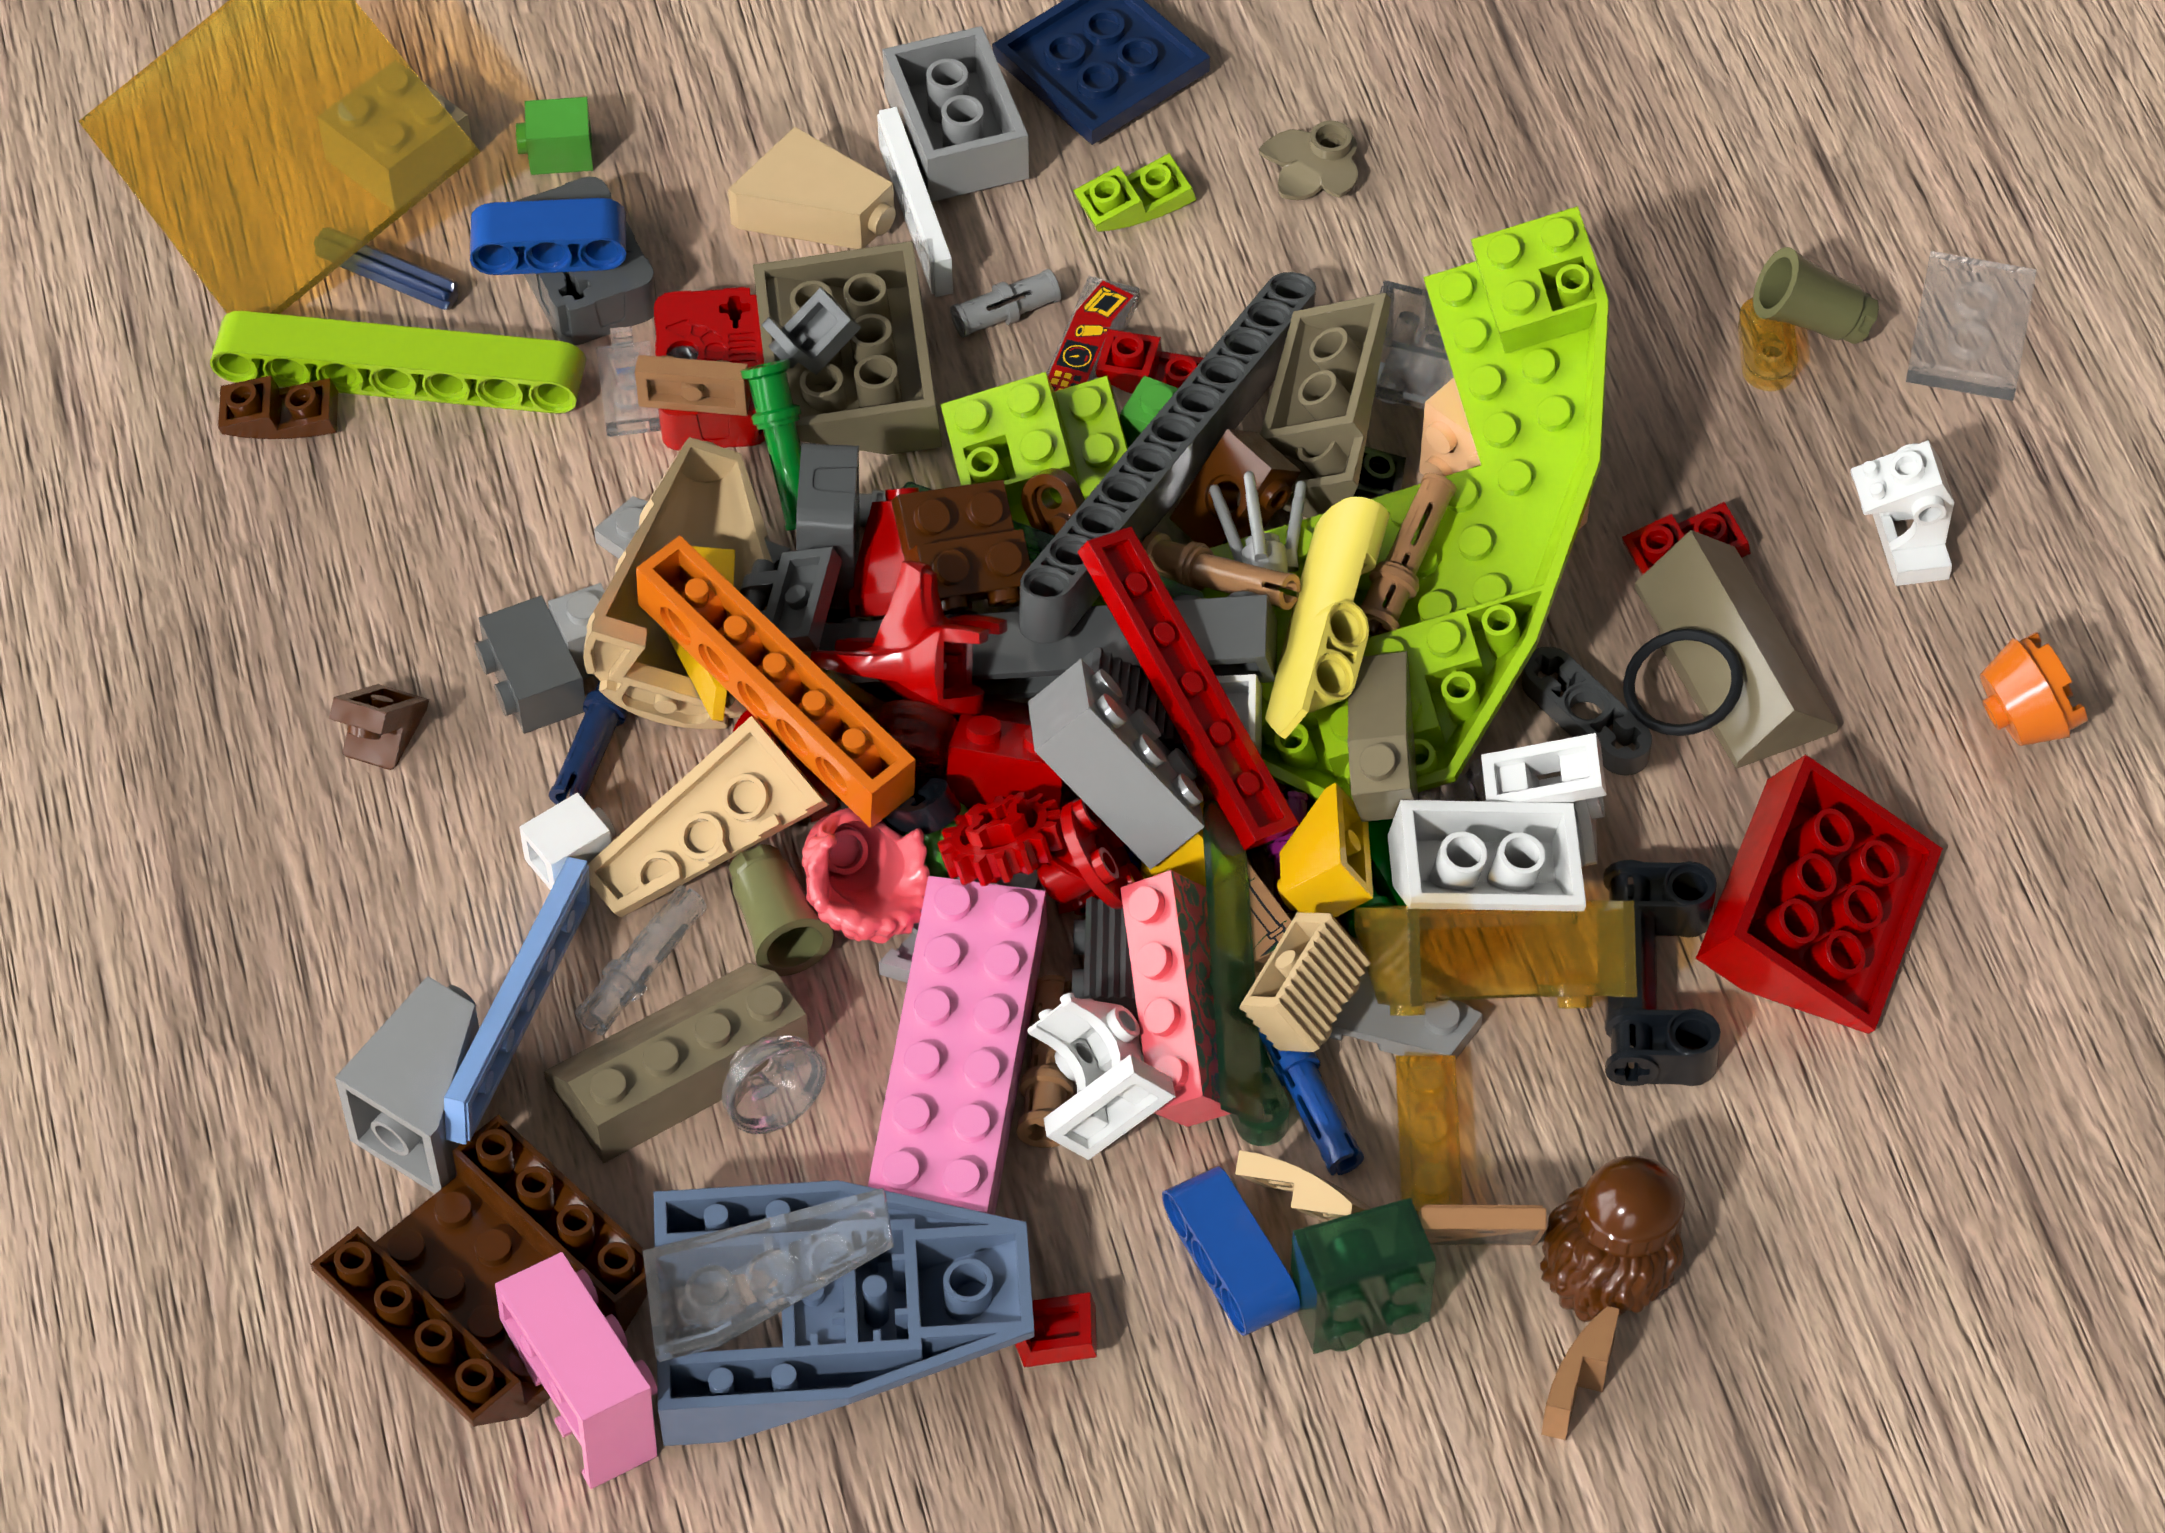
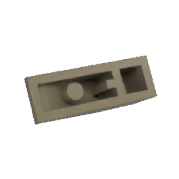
(1381, 737)

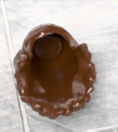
(1615, 1238)

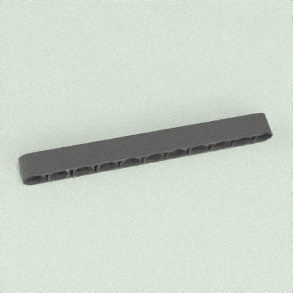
(1164, 456)

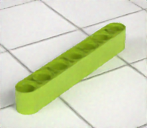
(401, 361)

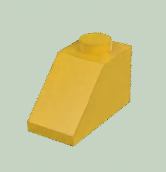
(1327, 858)

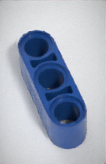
(548, 236)
(1231, 1251)

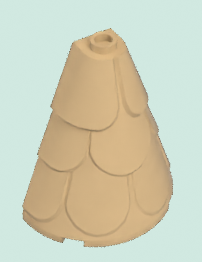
(711, 506)

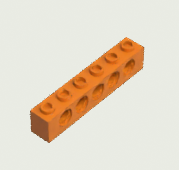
(776, 681)

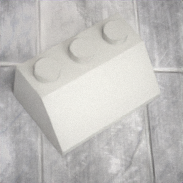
(1486, 855)

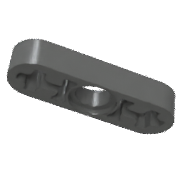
(1583, 687)

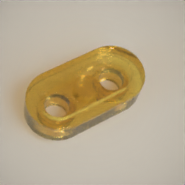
(1759, 342)

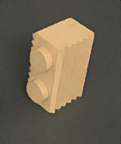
(1305, 983)

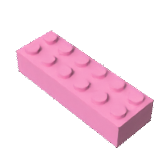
(961, 1043)

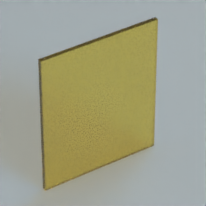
(277, 144)

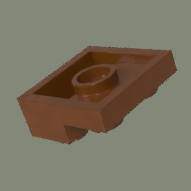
(966, 540)

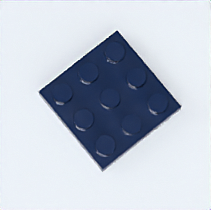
(1101, 61)

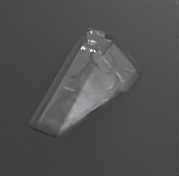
(739, 1276)

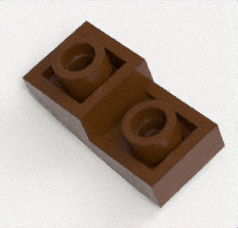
(265, 411)

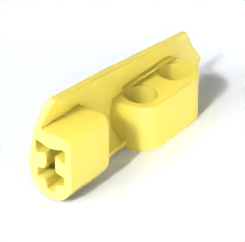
(1325, 625)

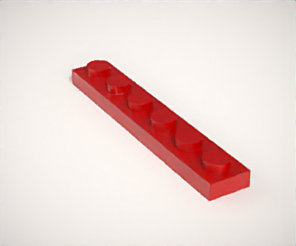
(1188, 688)

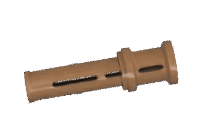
(1200, 569)
(1398, 581)
(1043, 1083)

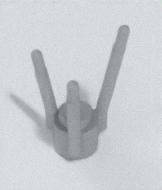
(1262, 548)

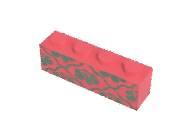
(1173, 990)

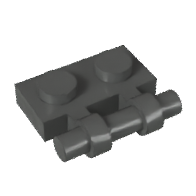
(796, 593)

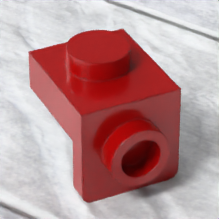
(1061, 1331)

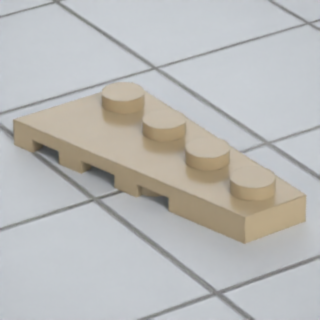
(712, 814)

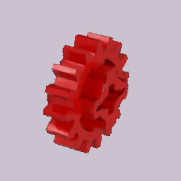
(1002, 839)

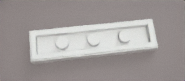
(915, 202)

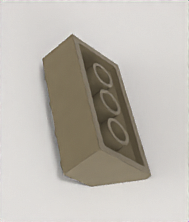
(672, 1059)

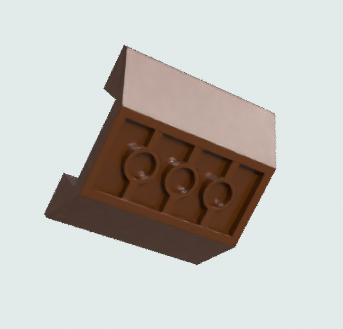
(436, 1271)

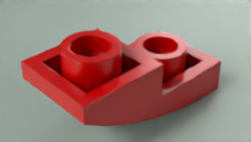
(1132, 355)
(1657, 538)

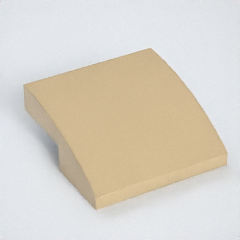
(1310, 1193)

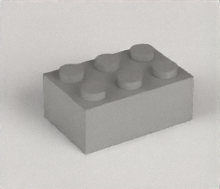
(957, 113)
(1117, 762)

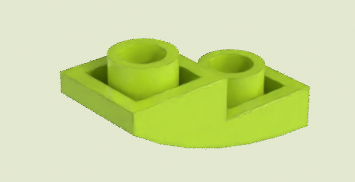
(1124, 201)

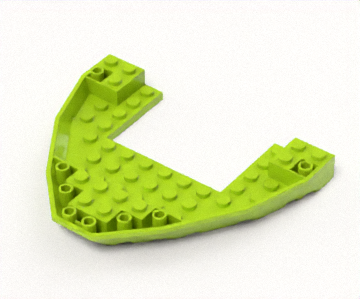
(1531, 374)

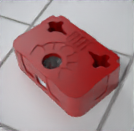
(709, 328)

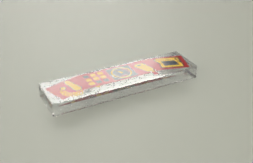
(1099, 308)

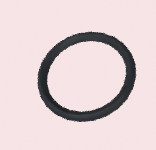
(1689, 728)

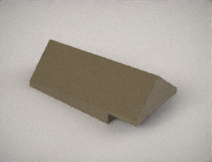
(1327, 396)
(1711, 590)

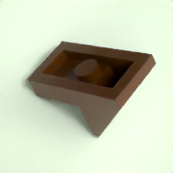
(378, 723)

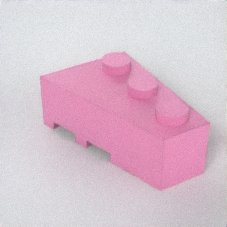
(581, 1365)

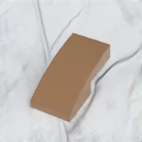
(1583, 1367)

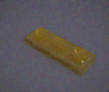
(1428, 1130)

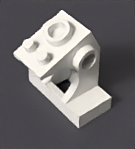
(1906, 488)
(1513, 778)
(1103, 1054)

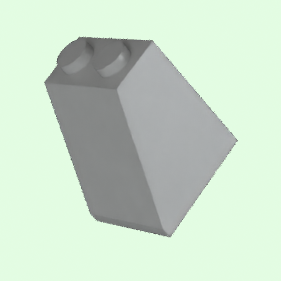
(400, 1079)

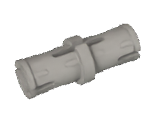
(974, 316)

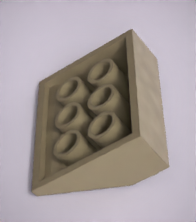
(881, 381)

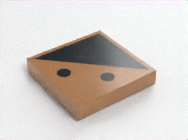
(1483, 1224)

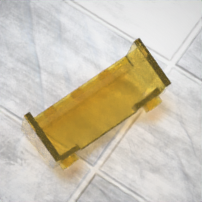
(1498, 954)

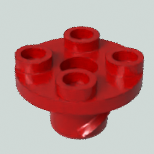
(1090, 860)

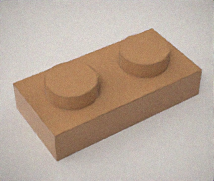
(692, 385)

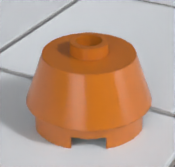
(2030, 693)

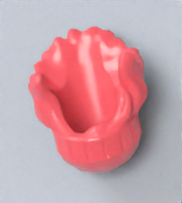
(865, 876)

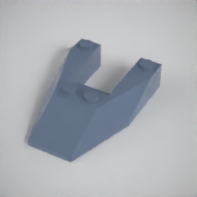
(929, 1303)

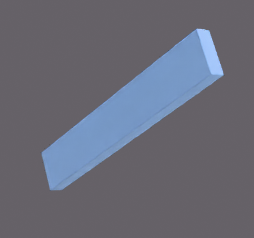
(516, 1001)

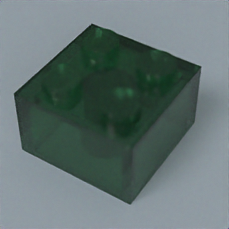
(1363, 1276)

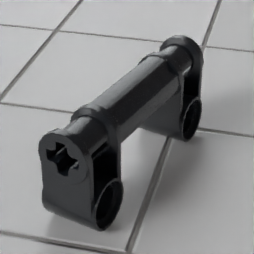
(1635, 1021)

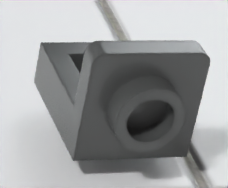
(812, 333)

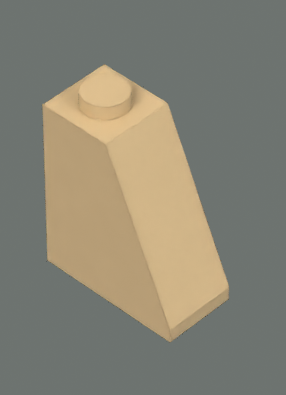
(812, 195)

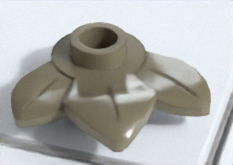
(1314, 160)

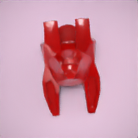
(918, 647)

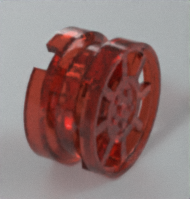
(921, 731)

